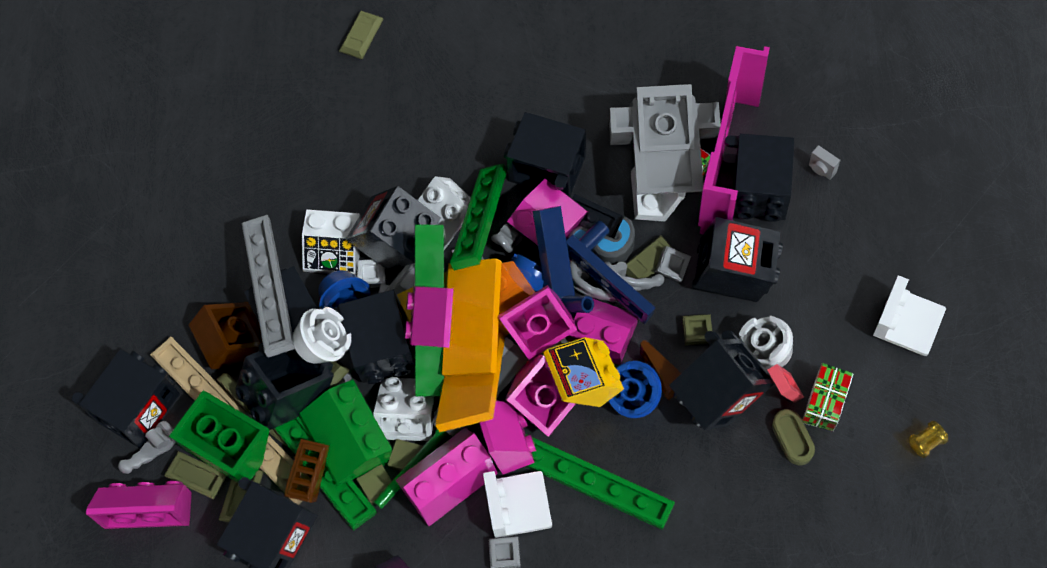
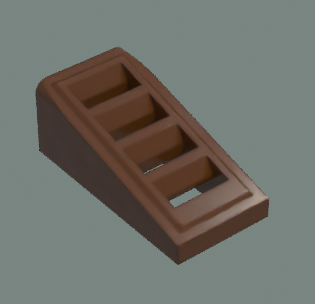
(664, 369)
(314, 484)

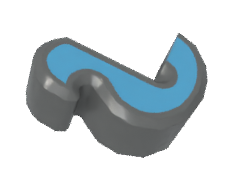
(609, 248)

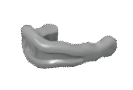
(508, 238)
(638, 284)
(583, 287)
(158, 443)

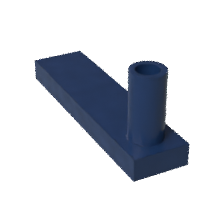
(581, 254)
(556, 261)

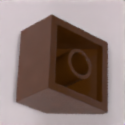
(226, 333)

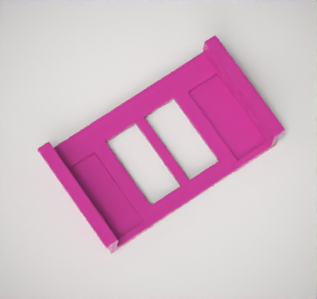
(743, 87)

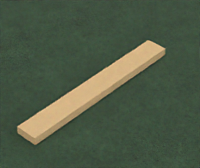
(195, 379)

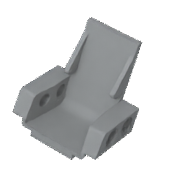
(666, 137)

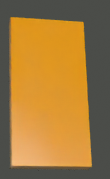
(473, 319)
(469, 398)

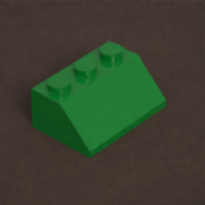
(347, 425)
(222, 437)

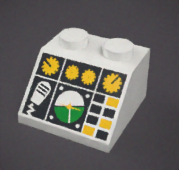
(325, 243)

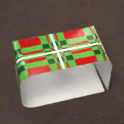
(827, 397)

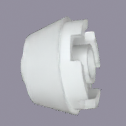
(321, 336)
(768, 340)

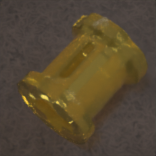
(928, 439)

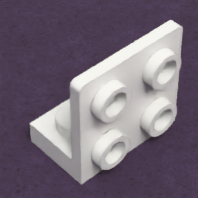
(448, 202)
(654, 206)
(909, 319)
(402, 413)
(517, 503)

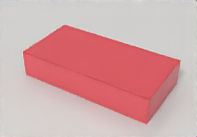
(785, 383)

